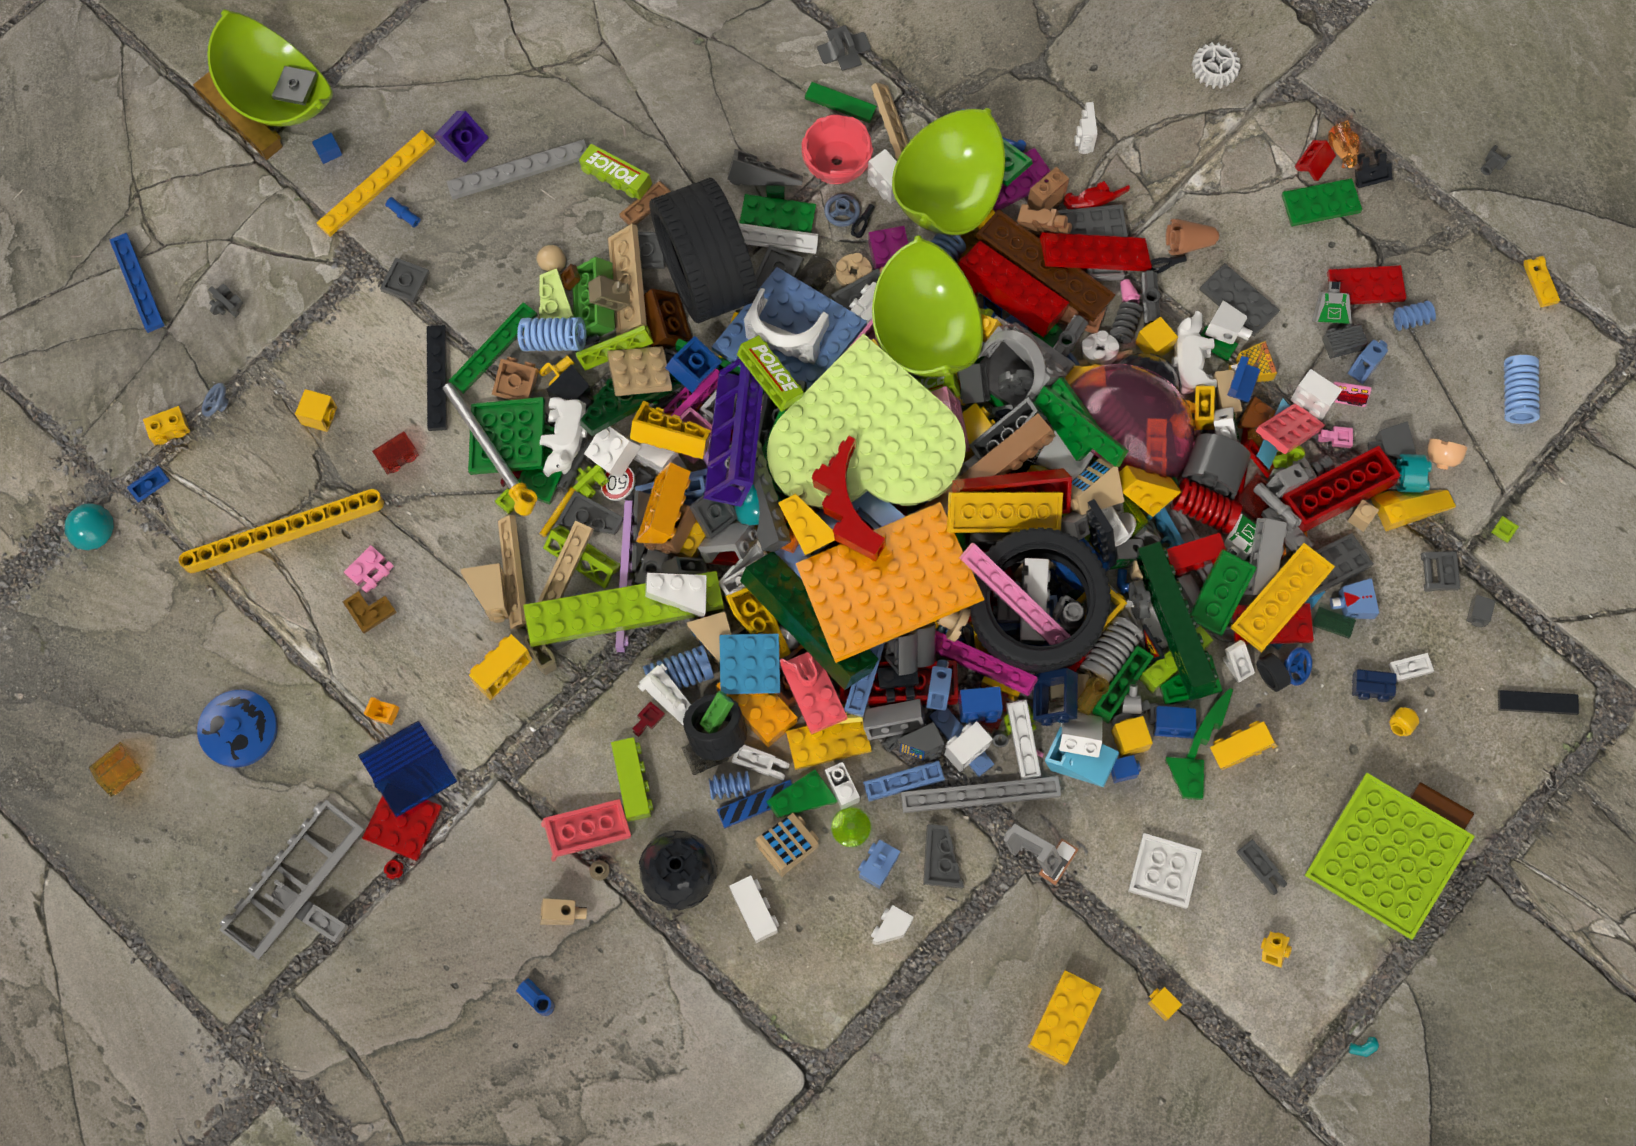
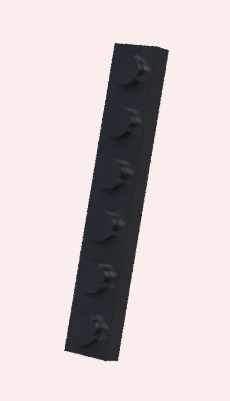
(436, 378)

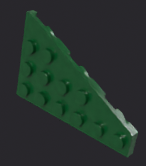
(611, 409)

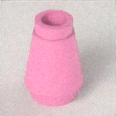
(1129, 292)

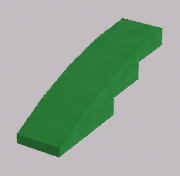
(1213, 720)

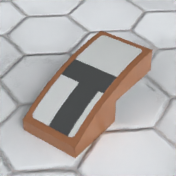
(1066, 853)

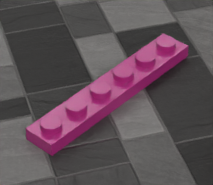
(984, 664)

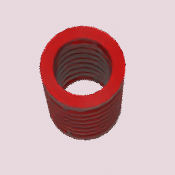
(1207, 509)

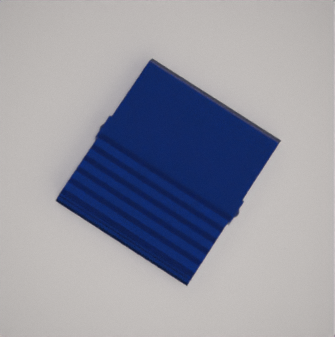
(407, 768)

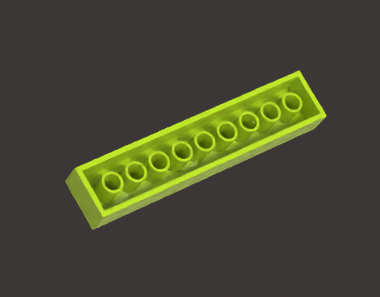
(607, 613)

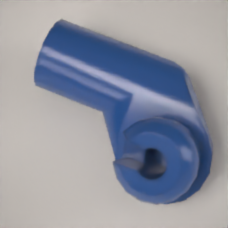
(1122, 581)

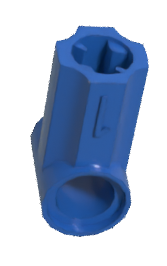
(535, 996)

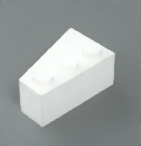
(656, 457)

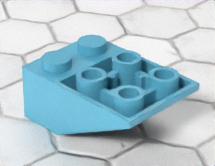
(1081, 767)

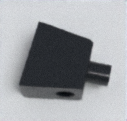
(571, 386)

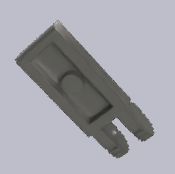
(1261, 866)

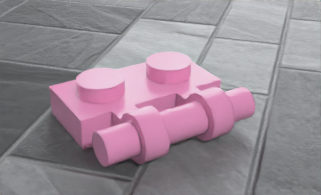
(365, 566)

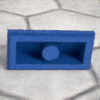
(148, 483)

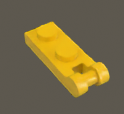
(1541, 281)

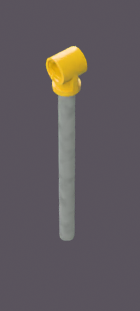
(523, 497)

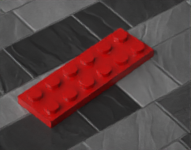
(1095, 252)

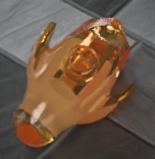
(1345, 143)

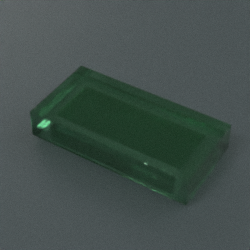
(1334, 622)

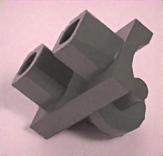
(220, 295)

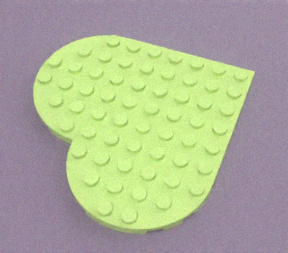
(903, 433)

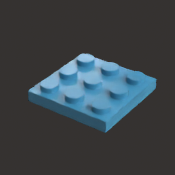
(749, 664)

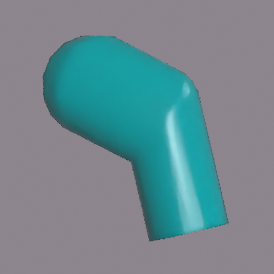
(1365, 1050)

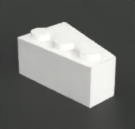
(731, 580)
(678, 590)

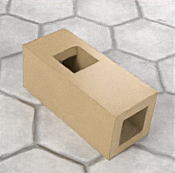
(1224, 381)

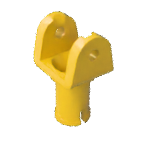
(559, 368)

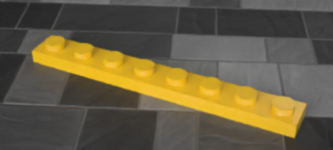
(375, 183)

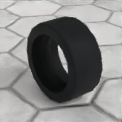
(1273, 672)

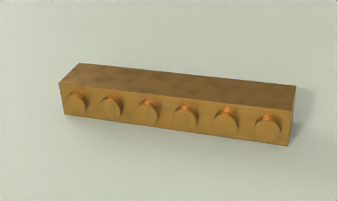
(255, 133)

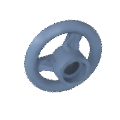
(842, 202)
(217, 401)

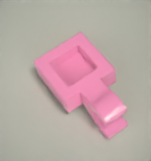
(1339, 436)

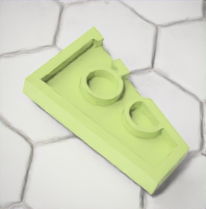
(553, 297)

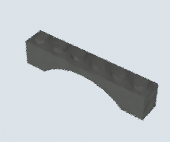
(772, 527)

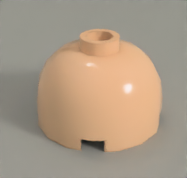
(1445, 453)

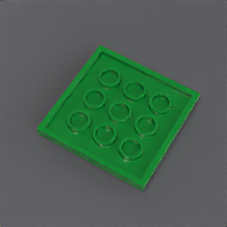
(514, 431)

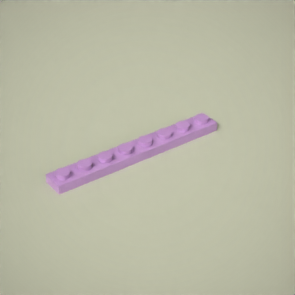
(626, 565)

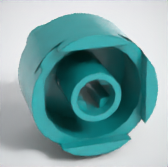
(1413, 473)

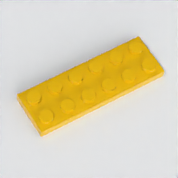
(1003, 511)
(1282, 597)

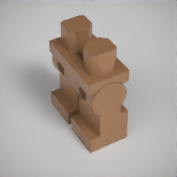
(1043, 221)

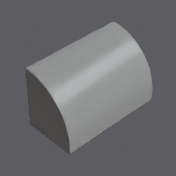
(1189, 589)

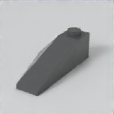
(747, 170)
(640, 503)

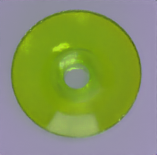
(850, 837)

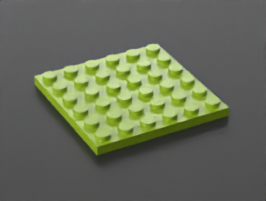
(1389, 855)

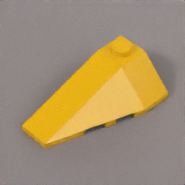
(1407, 507)
(755, 617)

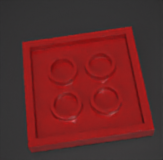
(404, 833)

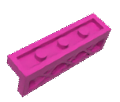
(695, 398)

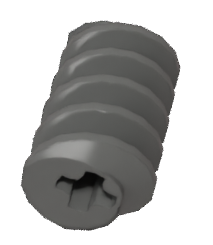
(1125, 322)

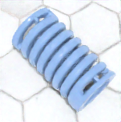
(557, 335)
(1521, 410)

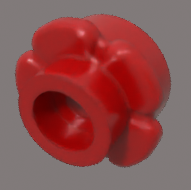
(393, 864)

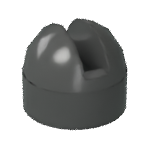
(1003, 742)

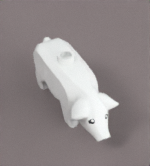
(1190, 355)
(567, 434)

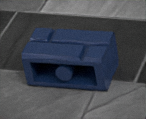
(1374, 684)

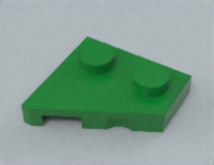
(1188, 776)

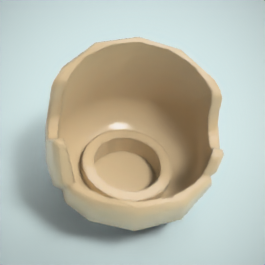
(550, 258)

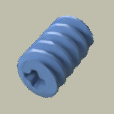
(1414, 313)
(729, 785)

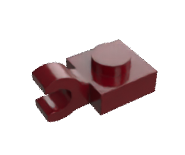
(650, 717)

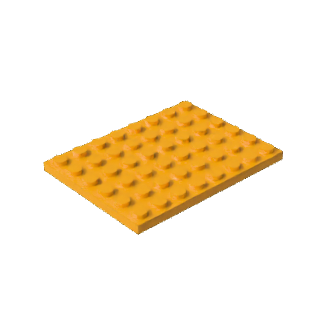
(906, 588)

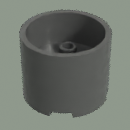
(1217, 464)

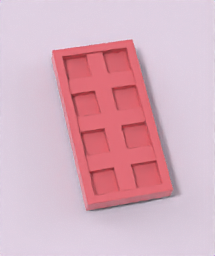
(1290, 428)

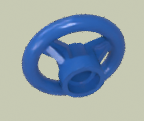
(1296, 665)

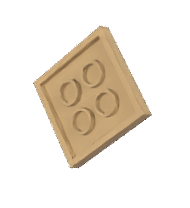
(639, 371)

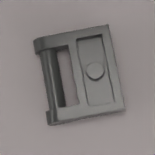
(1446, 570)

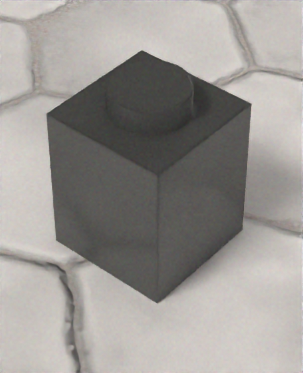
(1480, 611)

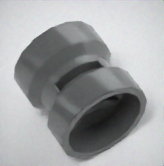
(1322, 466)

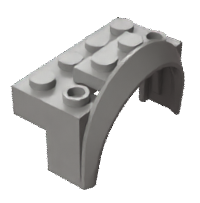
(1035, 356)

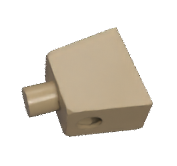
(552, 914)

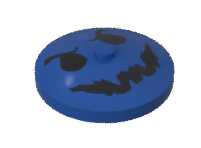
(237, 728)

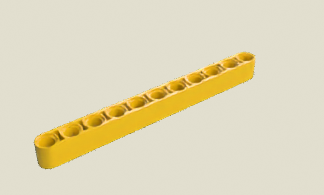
(272, 529)

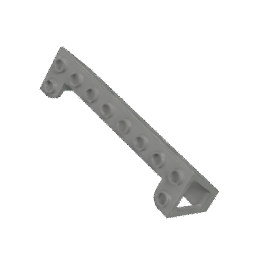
(307, 890)

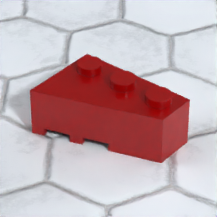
(1195, 554)

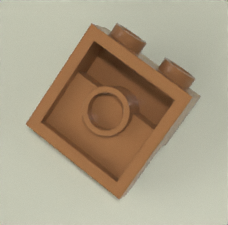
(515, 379)

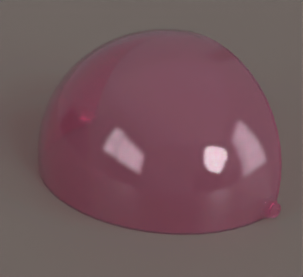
(1140, 414)

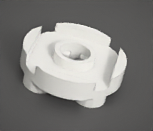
(1103, 340)

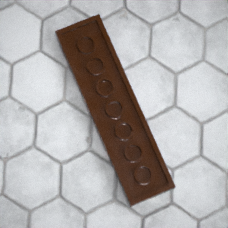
(1026, 252)

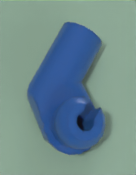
(1020, 144)

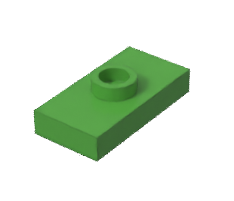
(716, 712)

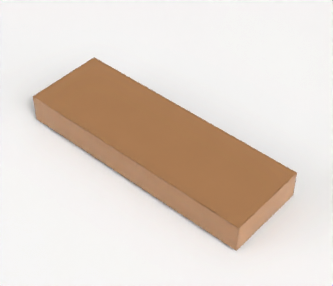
(640, 208)

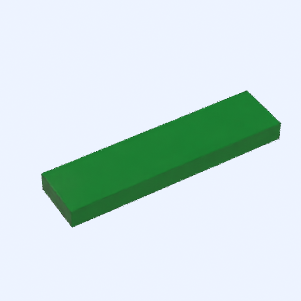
(840, 102)

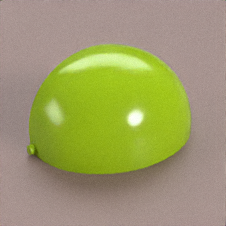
(247, 64)
(951, 172)
(926, 312)

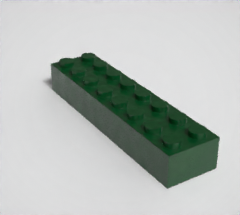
(787, 600)
(1176, 622)

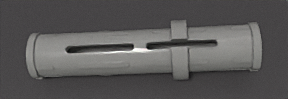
(1283, 511)

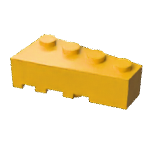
(669, 432)

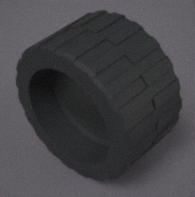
(718, 744)

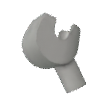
(1132, 701)

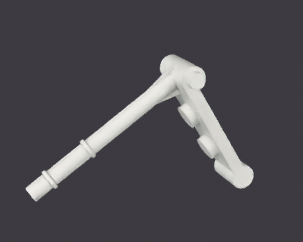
(665, 692)

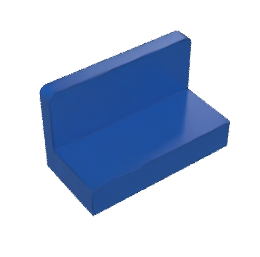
(1243, 380)
(1175, 722)

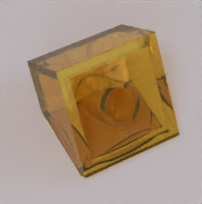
(115, 769)

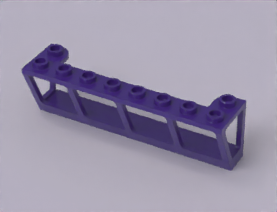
(744, 437)

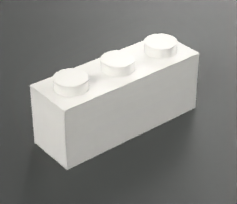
(754, 908)

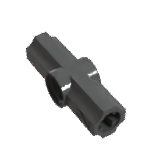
(1149, 287)
(1072, 333)

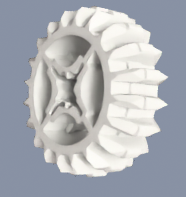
(1220, 60)

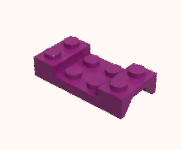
(1021, 185)

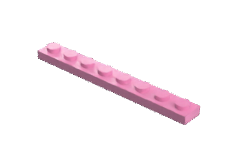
(1013, 595)

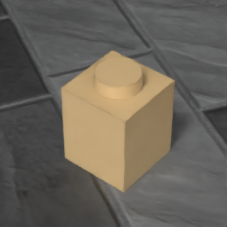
(1363, 515)

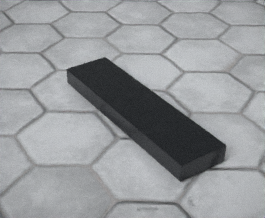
(1538, 702)

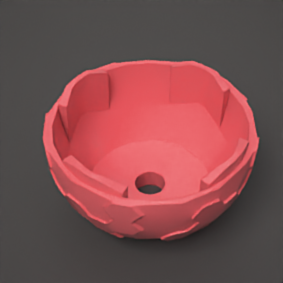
(839, 139)

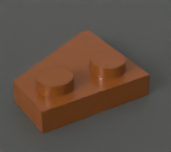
(1256, 414)

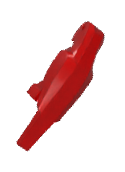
(1093, 197)

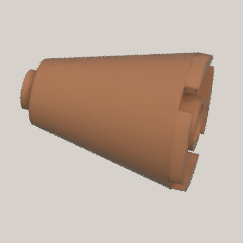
(1189, 236)

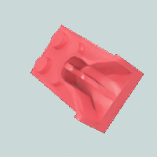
(813, 692)
(586, 828)

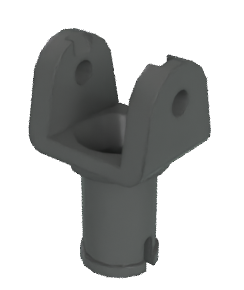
(1493, 161)

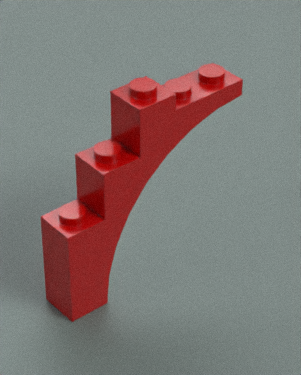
(851, 529)

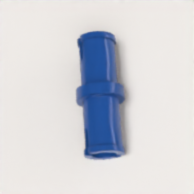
(402, 212)

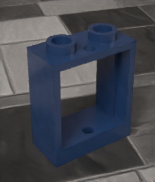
(1041, 696)

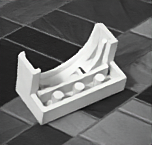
(802, 346)

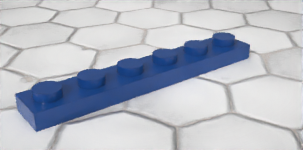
(137, 282)

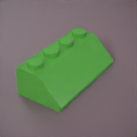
(596, 318)

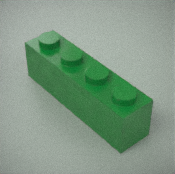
(1120, 686)

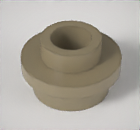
(599, 877)

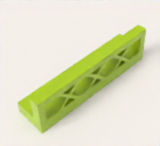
(597, 354)
(591, 554)

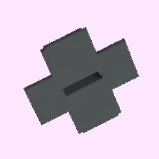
(835, 50)

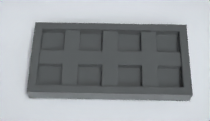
(1097, 220)
(1233, 289)
(1347, 558)

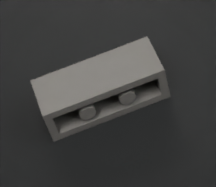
(894, 719)

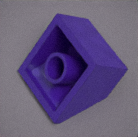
(461, 135)

